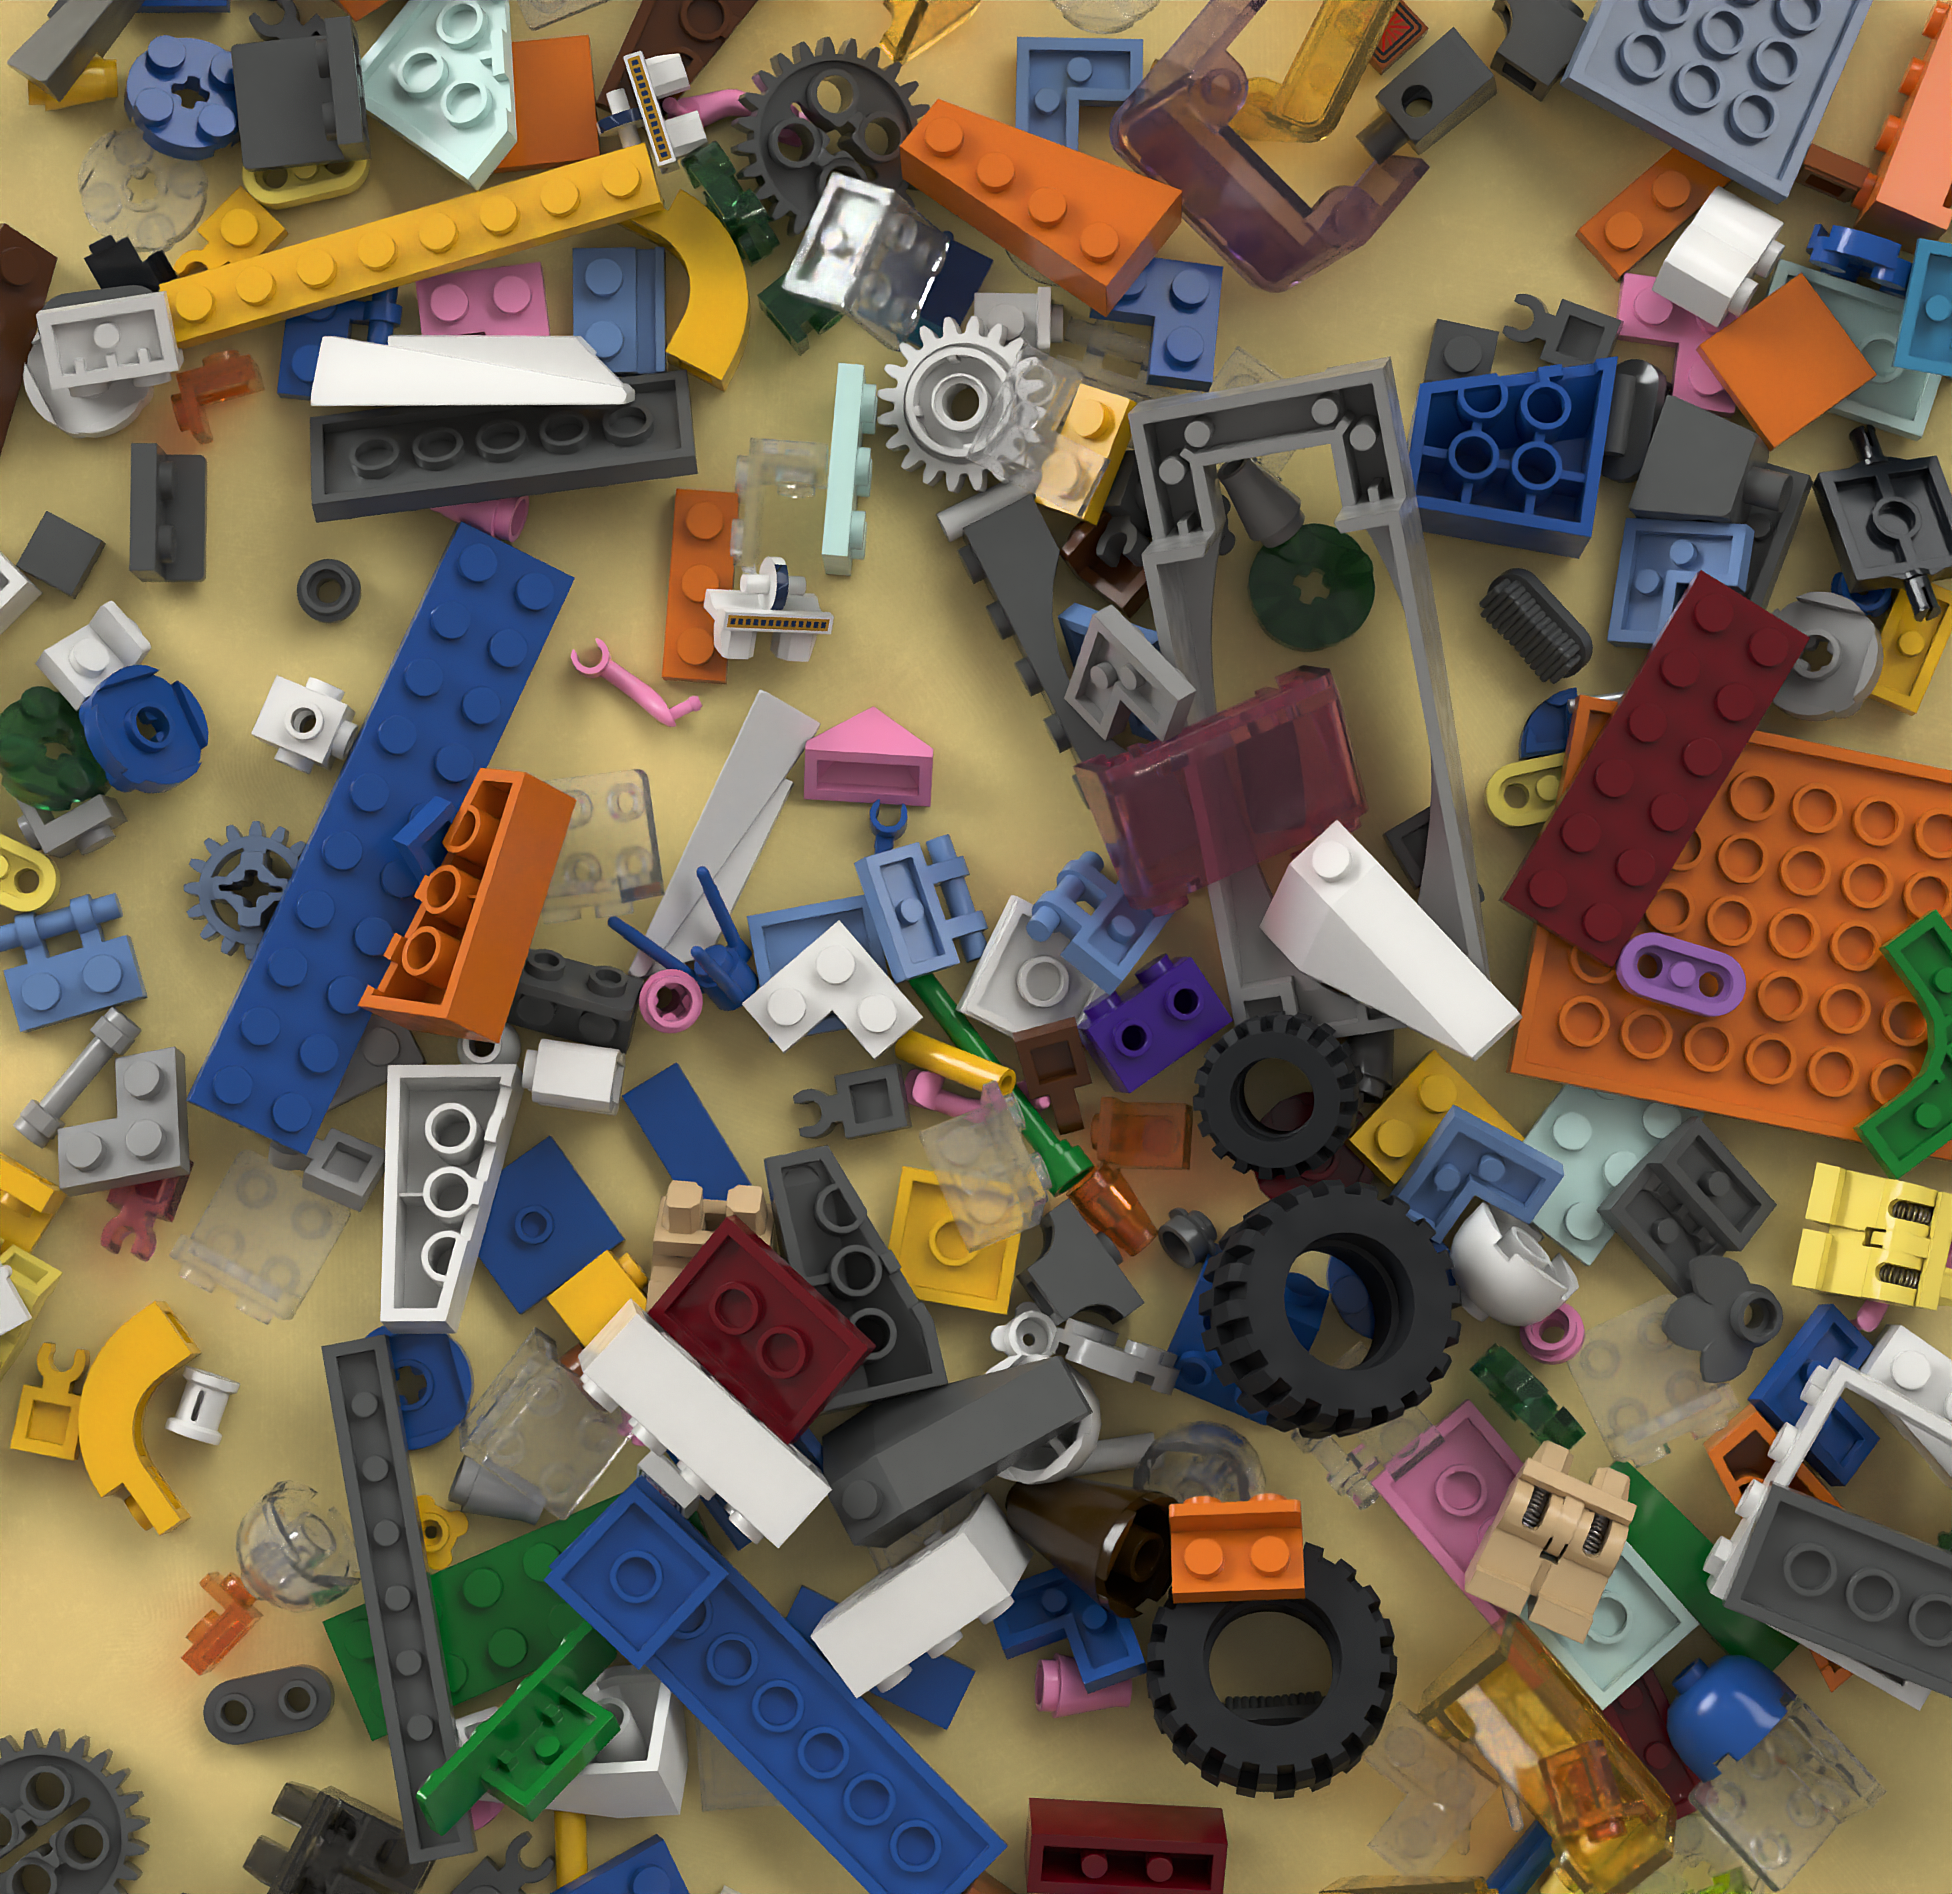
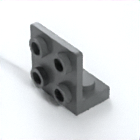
(301, 99)

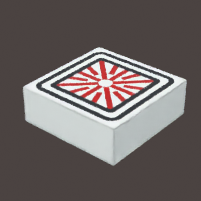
(667, 1481)

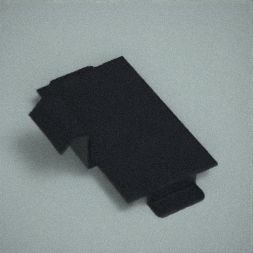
(120, 265)

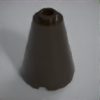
(1100, 1537)

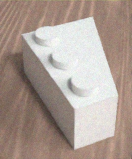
(924, 1601)

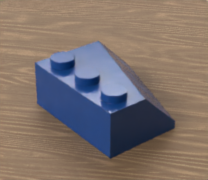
(1513, 455)

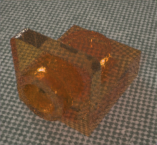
(216, 1634)
(1586, 1793)

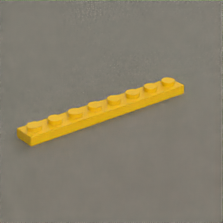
(413, 246)

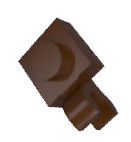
(1054, 1066)

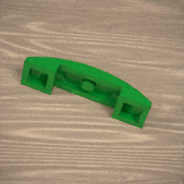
(1677, 1557)

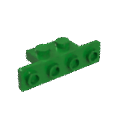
(531, 1741)

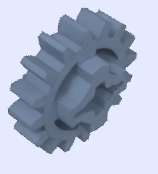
(254, 862)

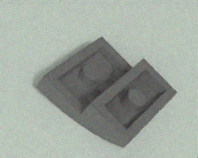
(1686, 1203)

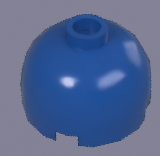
(1723, 1710)

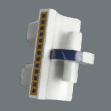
(651, 81)
(767, 604)

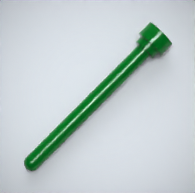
(1064, 1163)

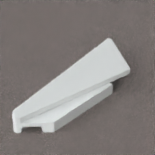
(464, 372)
(730, 829)

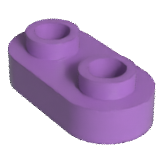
(1678, 975)

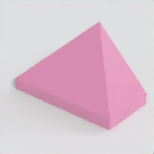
(868, 761)

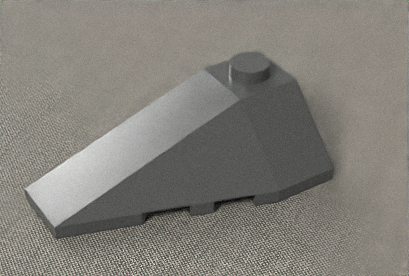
(839, 1252)
(936, 1445)

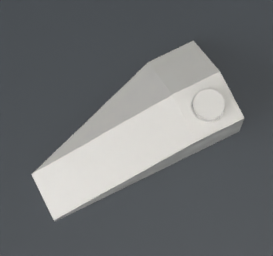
(1368, 938)

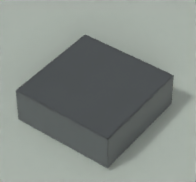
(60, 554)

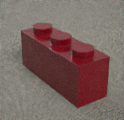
(1123, 1848)

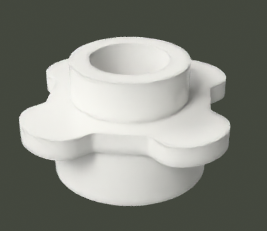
(1028, 1321)

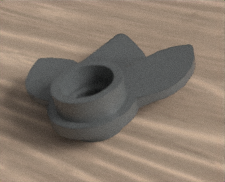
(1714, 1317)

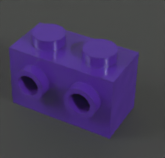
(1151, 1022)

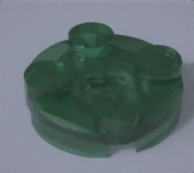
(737, 210)
(1326, 621)
(26, 770)
(1525, 1398)

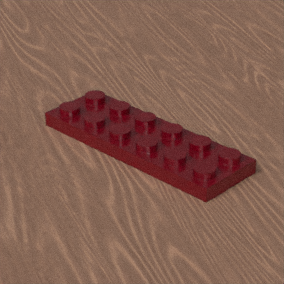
(1654, 769)

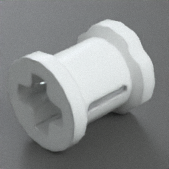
(202, 1405)

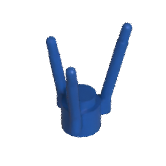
(717, 969)

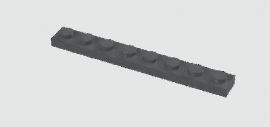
(395, 1583)

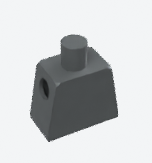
(1444, 75)
(1705, 470)

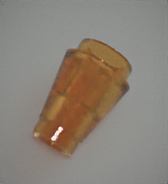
(1113, 1208)

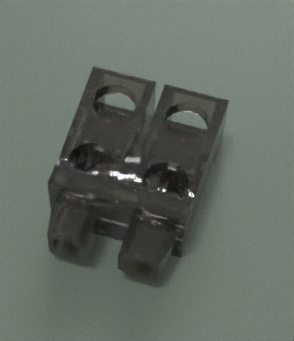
(334, 1844)

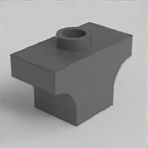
(1537, 42)
(1078, 1271)

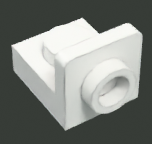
(1024, 315)
(93, 654)

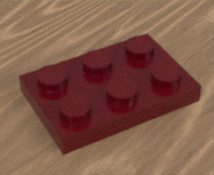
(761, 1329)

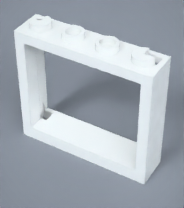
(1789, 1452)

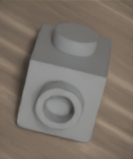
(82, 828)

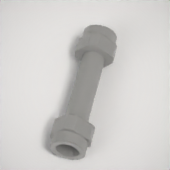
(112, 1034)

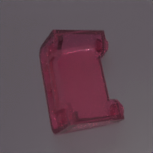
(1226, 790)

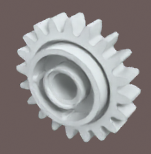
(927, 393)

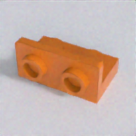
(1237, 1549)

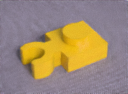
(233, 233)
(49, 1413)

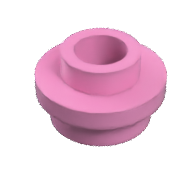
(1561, 1351)

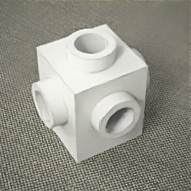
(289, 709)

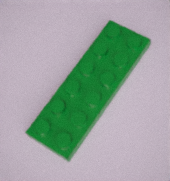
(491, 1616)

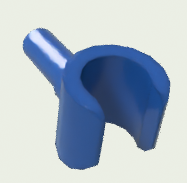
(886, 834)

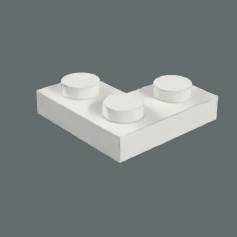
(836, 978)

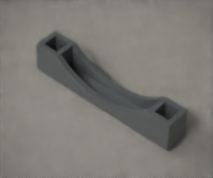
(1019, 567)

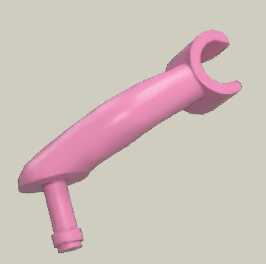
(719, 105)
(926, 1091)

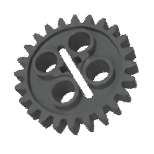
(866, 98)
(107, 1813)

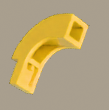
(719, 308)
(114, 1408)

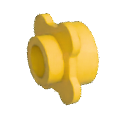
(449, 1527)

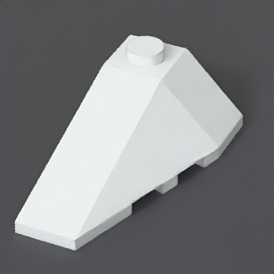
(641, 1766)

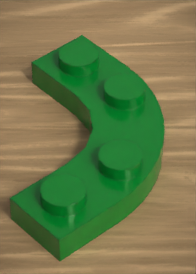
(1921, 1115)

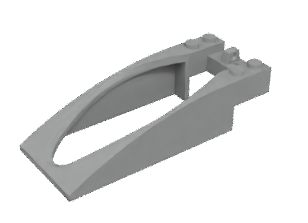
(1177, 456)

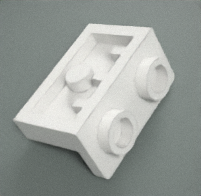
(109, 343)

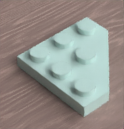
(447, 83)

